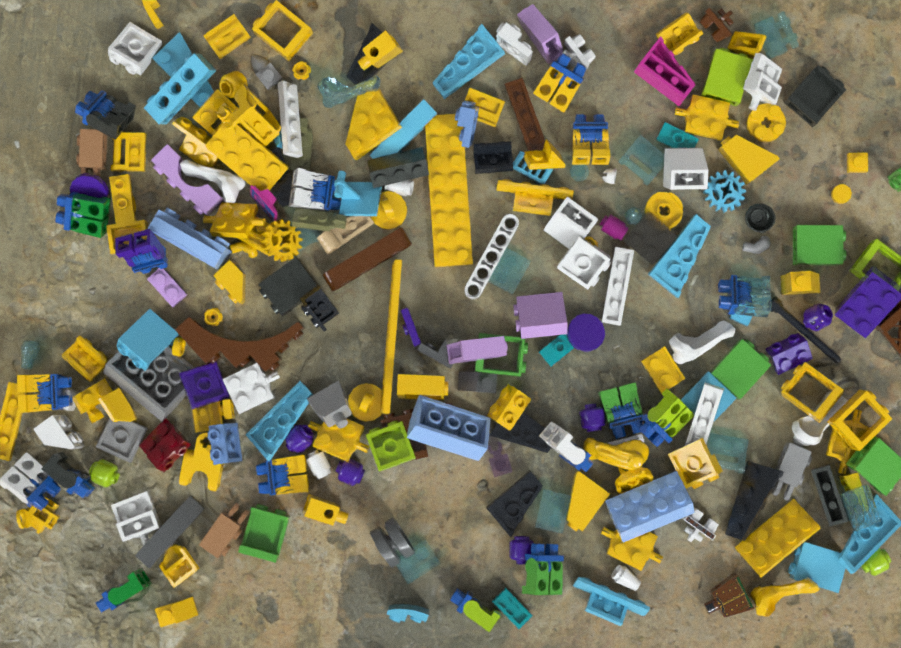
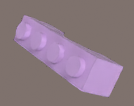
(203, 197)

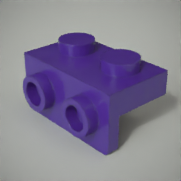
(789, 353)

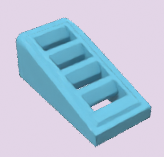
(547, 173)

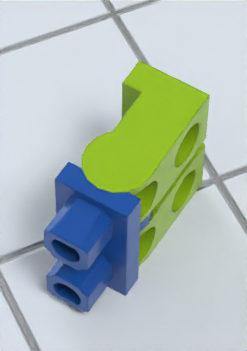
(665, 419)
(474, 610)

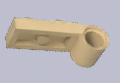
(337, 237)

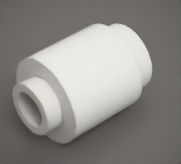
(318, 464)

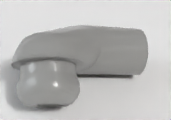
(759, 247)

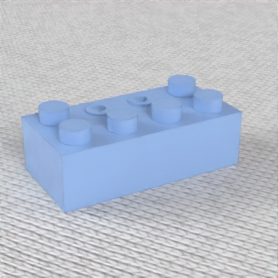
(185, 237)

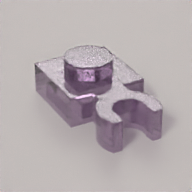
(499, 463)

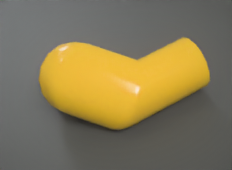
(242, 246)

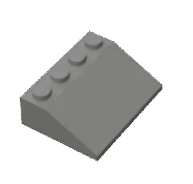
(157, 388)

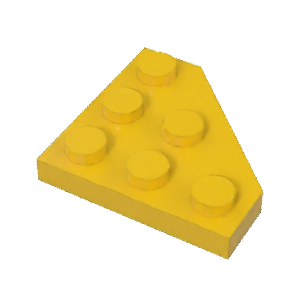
(370, 123)

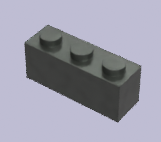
(398, 167)
(830, 492)

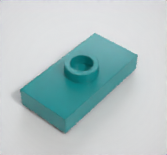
(676, 138)
(556, 349)
(512, 608)

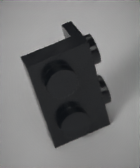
(493, 157)
(319, 307)

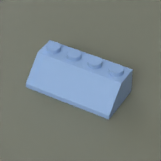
(449, 428)

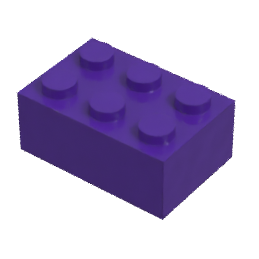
(869, 302)

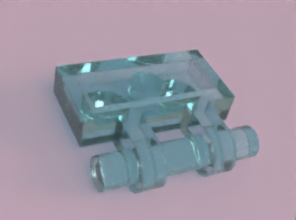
(774, 44)

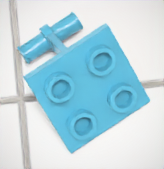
(357, 197)

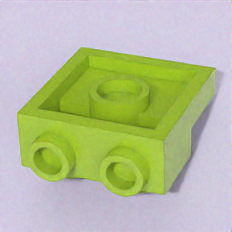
(390, 445)

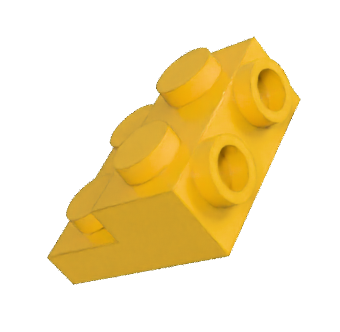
(695, 464)

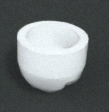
(611, 176)

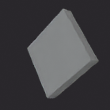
(122, 439)

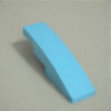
(411, 127)

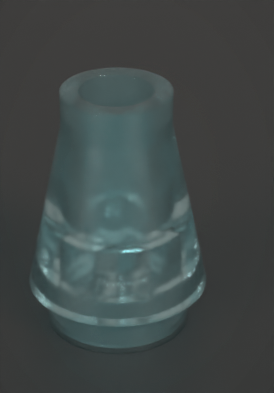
(29, 353)

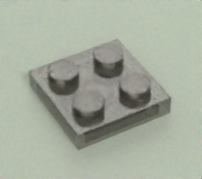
(650, 238)

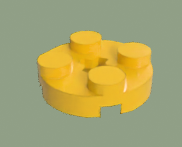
(759, 131)
(668, 200)

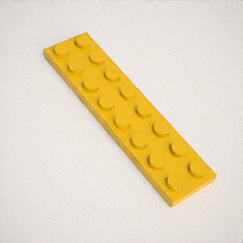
(448, 192)

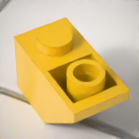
(233, 280)

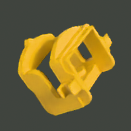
(261, 127)

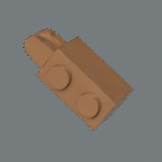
(92, 151)
(223, 532)

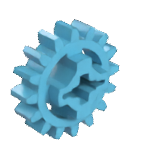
(731, 193)

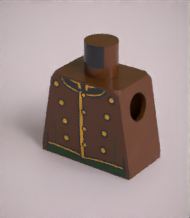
(729, 597)

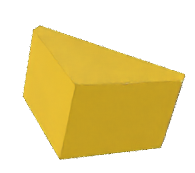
(746, 43)

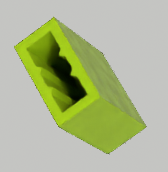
(726, 76)

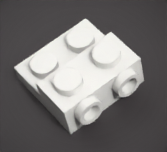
(510, 40)
(134, 49)
(584, 263)

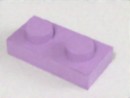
(167, 287)

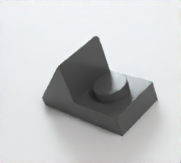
(440, 356)
(477, 382)

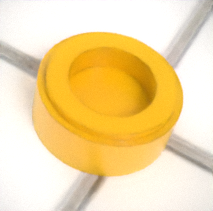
(841, 194)
(178, 346)

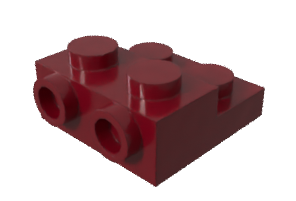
(164, 445)

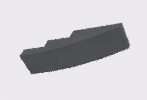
(170, 532)

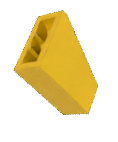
(746, 158)
(800, 283)
(584, 501)

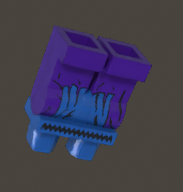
(141, 253)

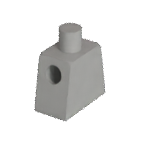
(331, 405)

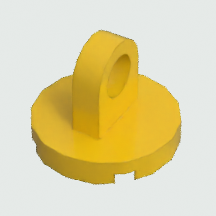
(391, 211)
(365, 402)
(632, 479)

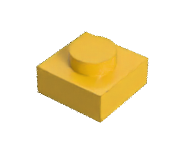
(857, 162)
(227, 409)

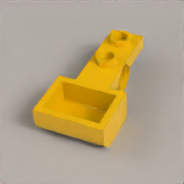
(124, 211)

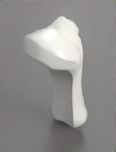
(229, 183)
(690, 348)
(809, 431)

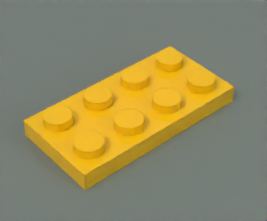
(247, 157)
(777, 538)

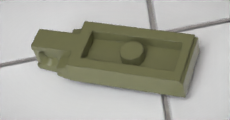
(307, 142)
(318, 219)

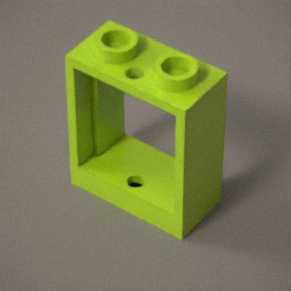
(874, 246)

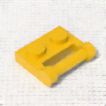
(206, 113)
(134, 153)

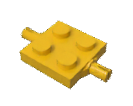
(707, 117)
(234, 220)
(339, 441)
(838, 447)
(634, 551)

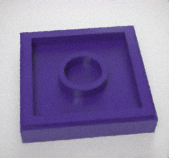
(204, 385)

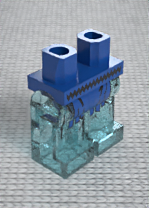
(746, 295)

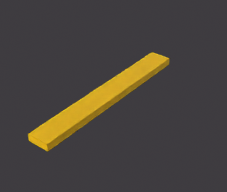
(391, 337)

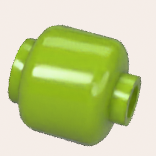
(104, 473)
(877, 563)

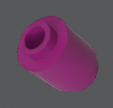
(613, 227)

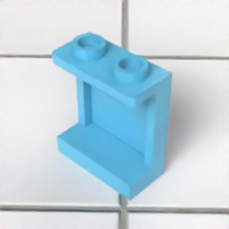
(146, 339)
(819, 565)

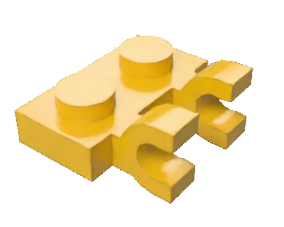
(88, 399)

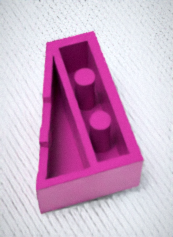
(664, 73)

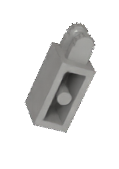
(792, 463)

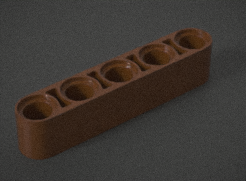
(367, 259)

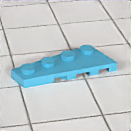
(173, 57)
(473, 58)
(676, 262)
(277, 423)
(867, 541)

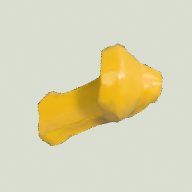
(627, 455)
(768, 596)

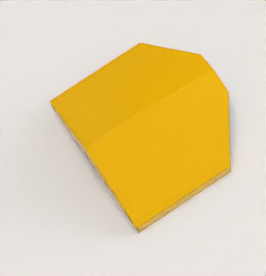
(118, 406)
(178, 565)

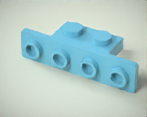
(607, 603)

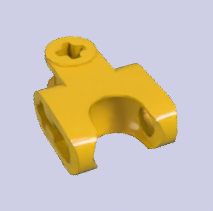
(200, 460)

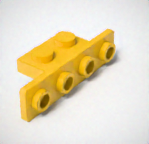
(195, 143)
(533, 198)

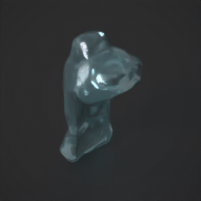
(337, 93)

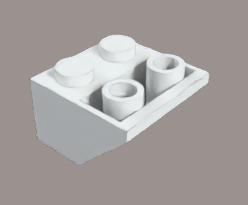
(685, 169)
(570, 223)
(58, 432)

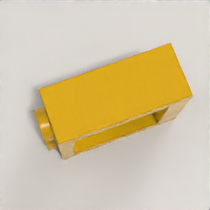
(295, 44)
(429, 386)
(826, 406)
(844, 431)

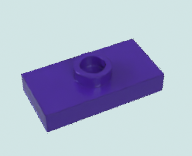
(409, 327)

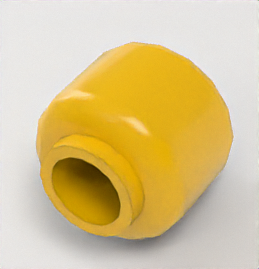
(231, 83)

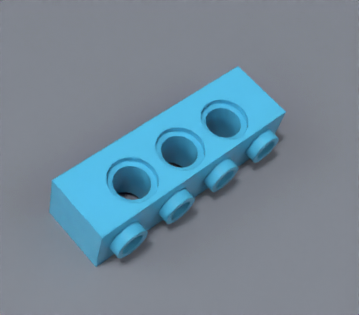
(202, 72)

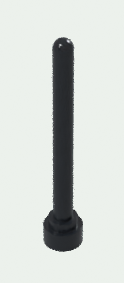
(777, 307)

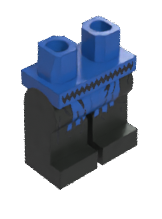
(105, 113)
(67, 476)

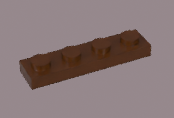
(525, 115)

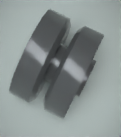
(390, 543)

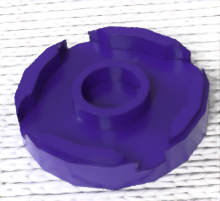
(89, 185)
(585, 332)

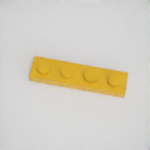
(9, 422)

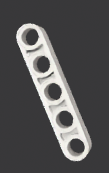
(493, 247)

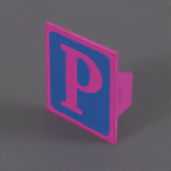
(265, 201)

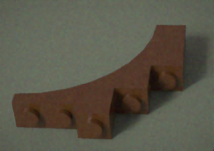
(264, 352)

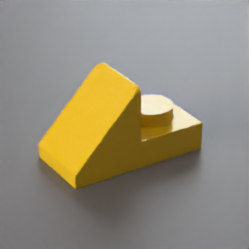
(545, 159)
(176, 612)

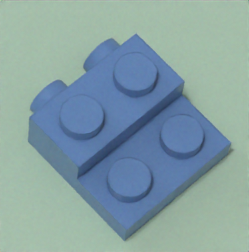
(467, 118)
(224, 443)

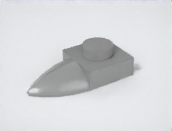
(265, 71)

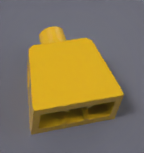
(387, 48)
(316, 506)

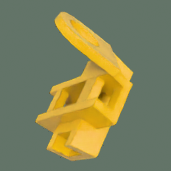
(30, 519)

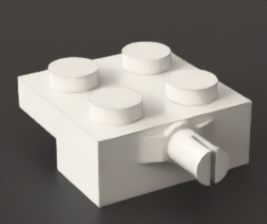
(763, 81)
(250, 387)
(136, 517)

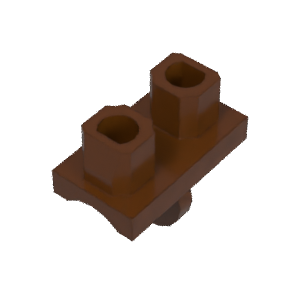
(722, 31)

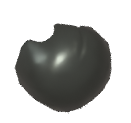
(760, 217)

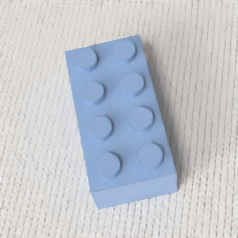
(650, 506)

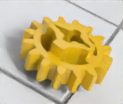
(273, 239)

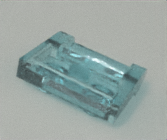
(648, 155)
(731, 447)

